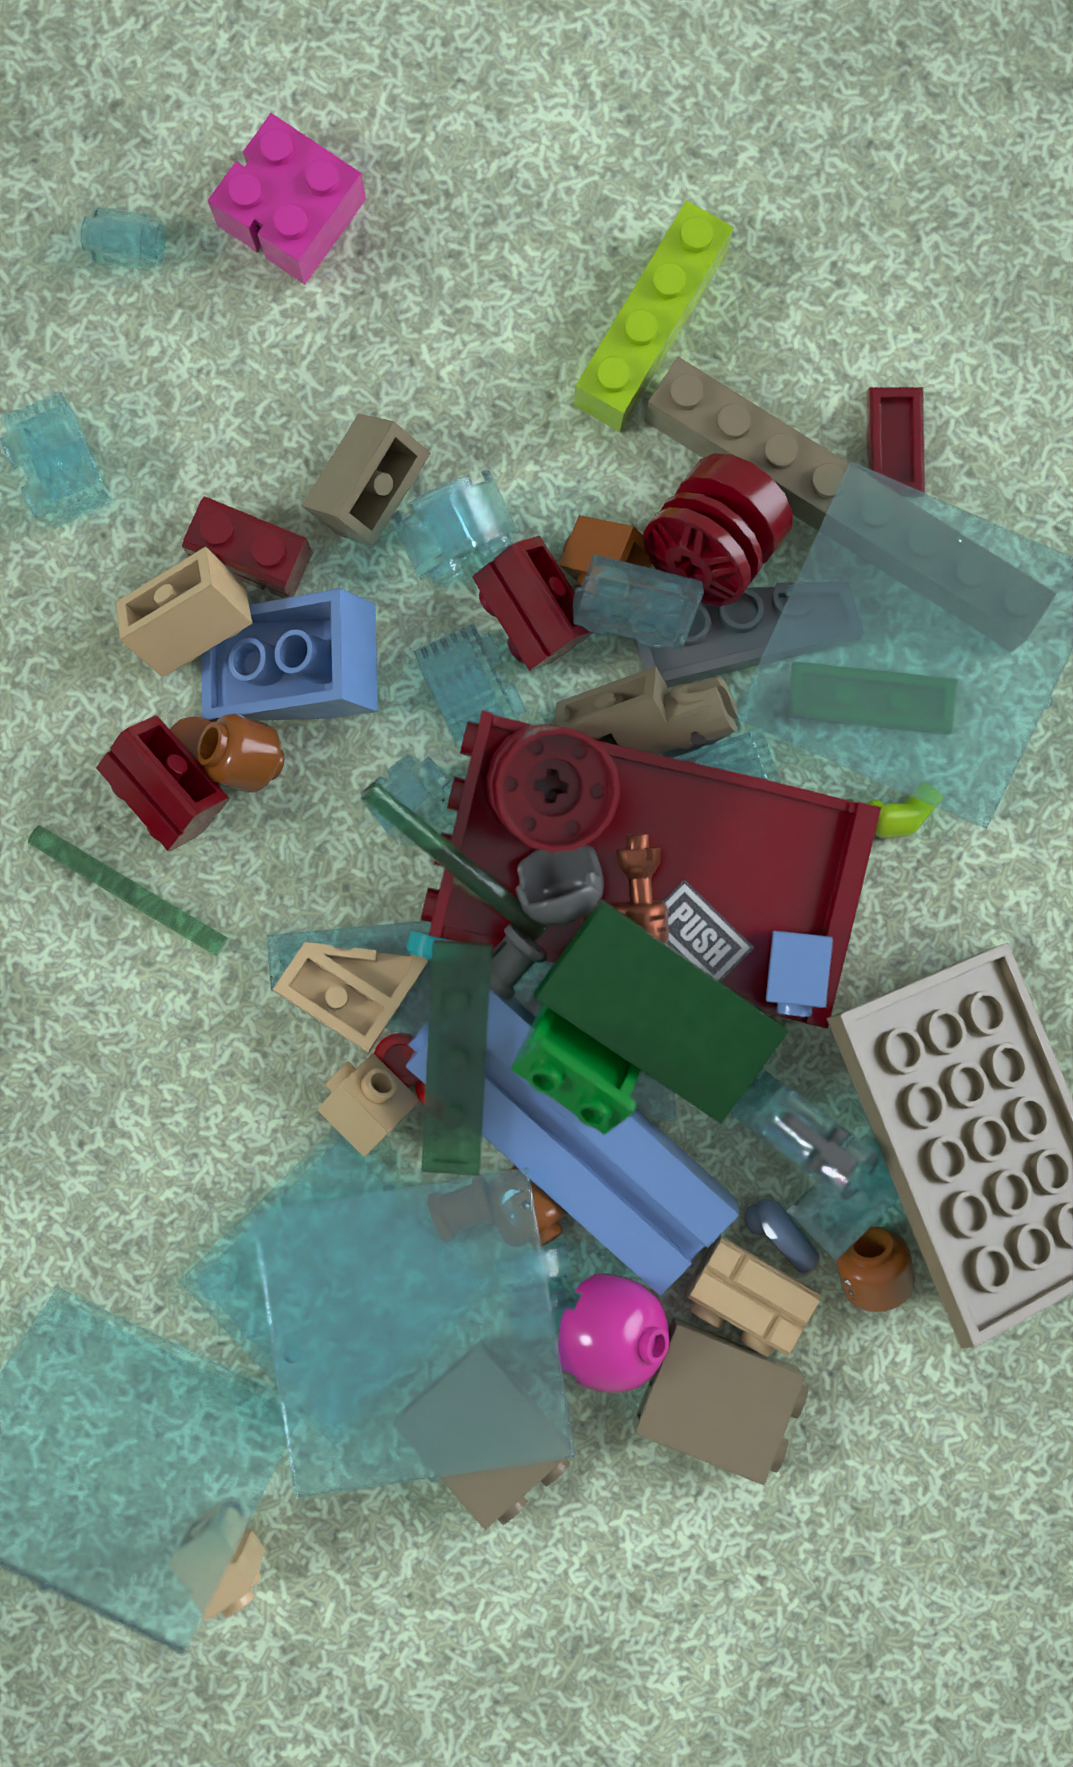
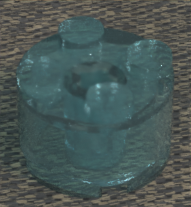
(455, 527)

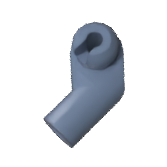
(771, 1219)

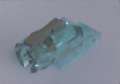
(804, 1134)

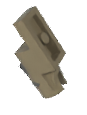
(649, 716)

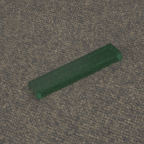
(456, 1057)

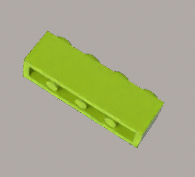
(652, 316)

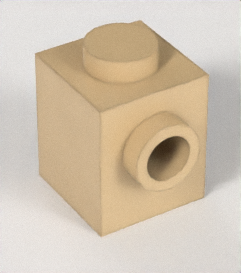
(366, 1103)

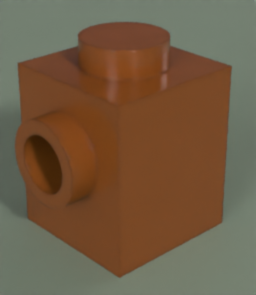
(602, 539)

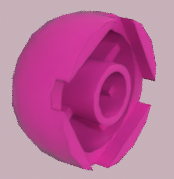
(613, 1334)

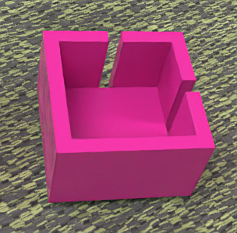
(292, 192)

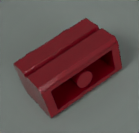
(249, 547)
(531, 602)
(162, 783)

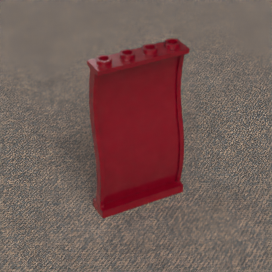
(745, 843)

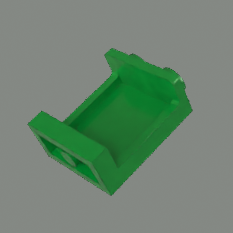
(577, 1071)

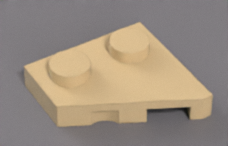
(350, 988)

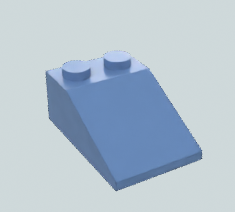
(296, 661)

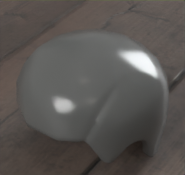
(560, 885)

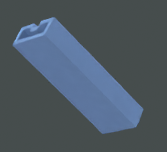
(623, 1186)

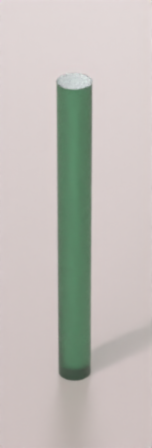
(450, 858)
(127, 890)

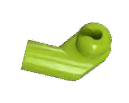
(901, 818)

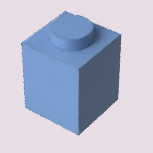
(798, 972)

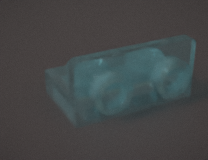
(636, 602)

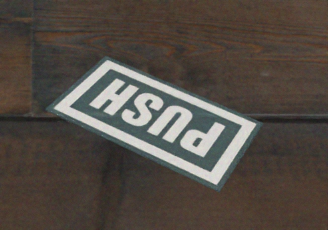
(703, 933)

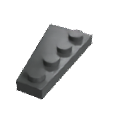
(720, 638)

